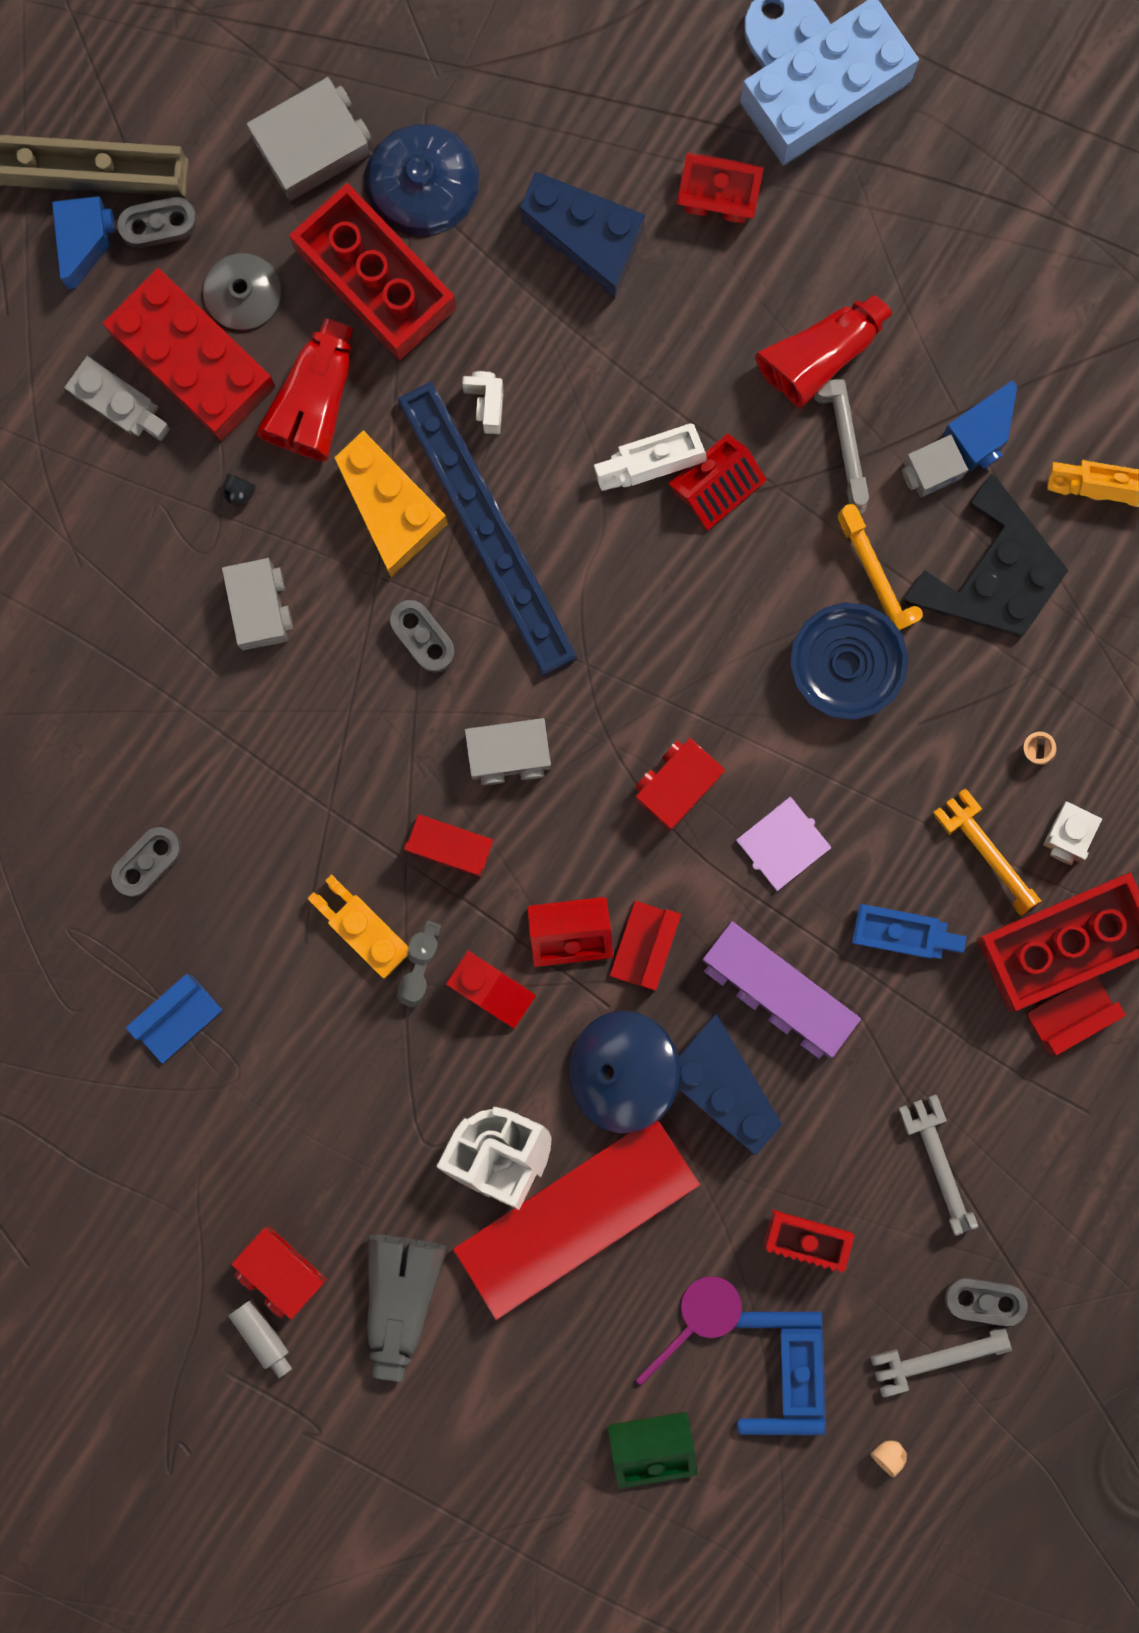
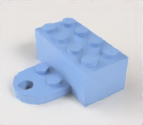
(820, 72)

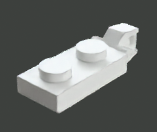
(651, 458)

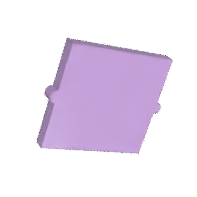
(783, 843)

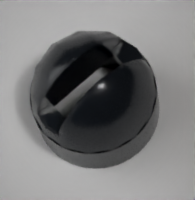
(237, 490)

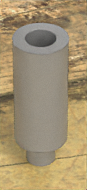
(261, 1337)

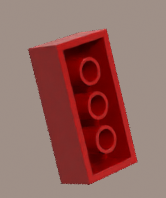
(373, 271)
(189, 354)
(1064, 943)

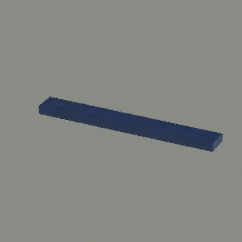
(487, 528)

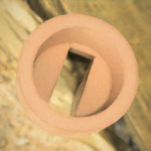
(1031, 748)
(890, 1457)

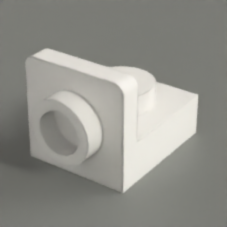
(488, 407)
(1072, 834)

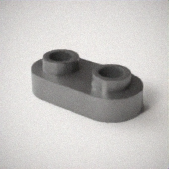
(158, 219)
(423, 636)
(145, 860)
(985, 1301)

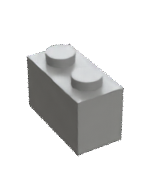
(256, 603)
(508, 750)

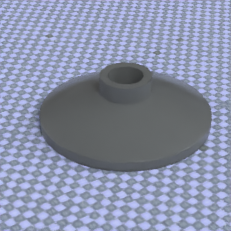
(247, 309)

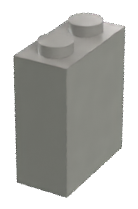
(310, 138)

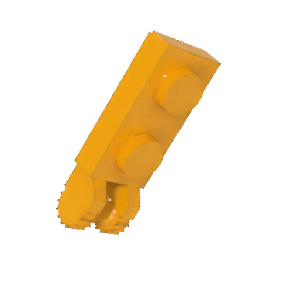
(363, 930)

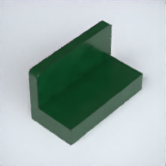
(652, 1450)

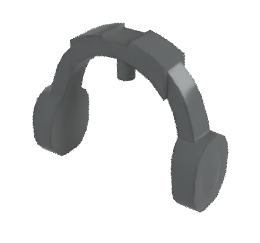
(421, 952)

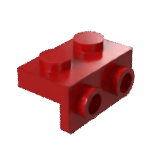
(719, 187)

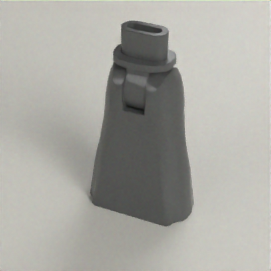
(400, 1293)

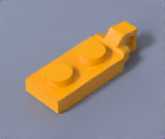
(1096, 481)

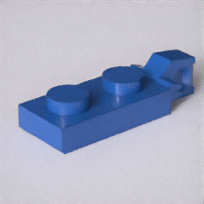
(904, 933)

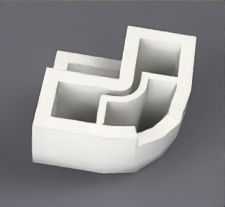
(497, 1154)

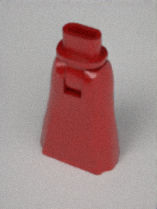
(813, 356)
(309, 401)

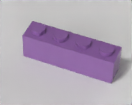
(780, 990)

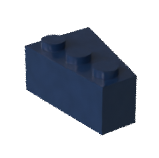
(584, 228)
(725, 1088)

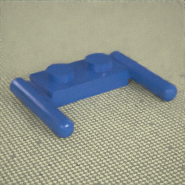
(801, 1374)

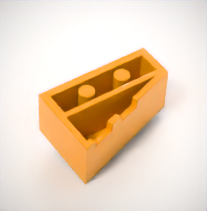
(390, 503)

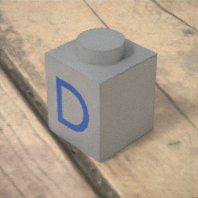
(934, 466)

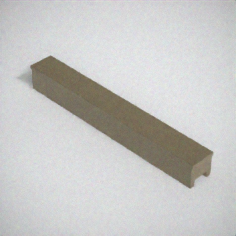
(93, 166)

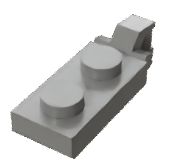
(116, 400)

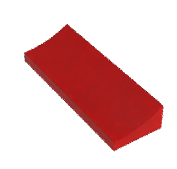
(575, 1218)

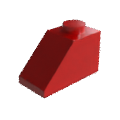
(491, 989)

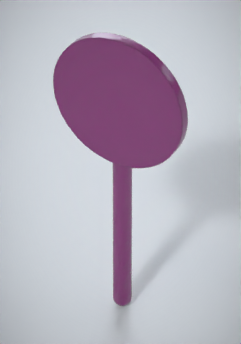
(709, 1309)

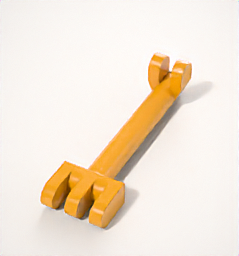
(853, 527)
(963, 819)

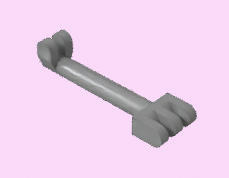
(857, 490)
(960, 1220)
(899, 1370)

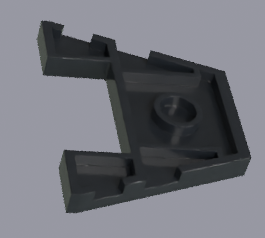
(1011, 578)

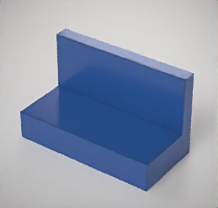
(175, 1018)

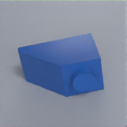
(81, 236)
(984, 428)

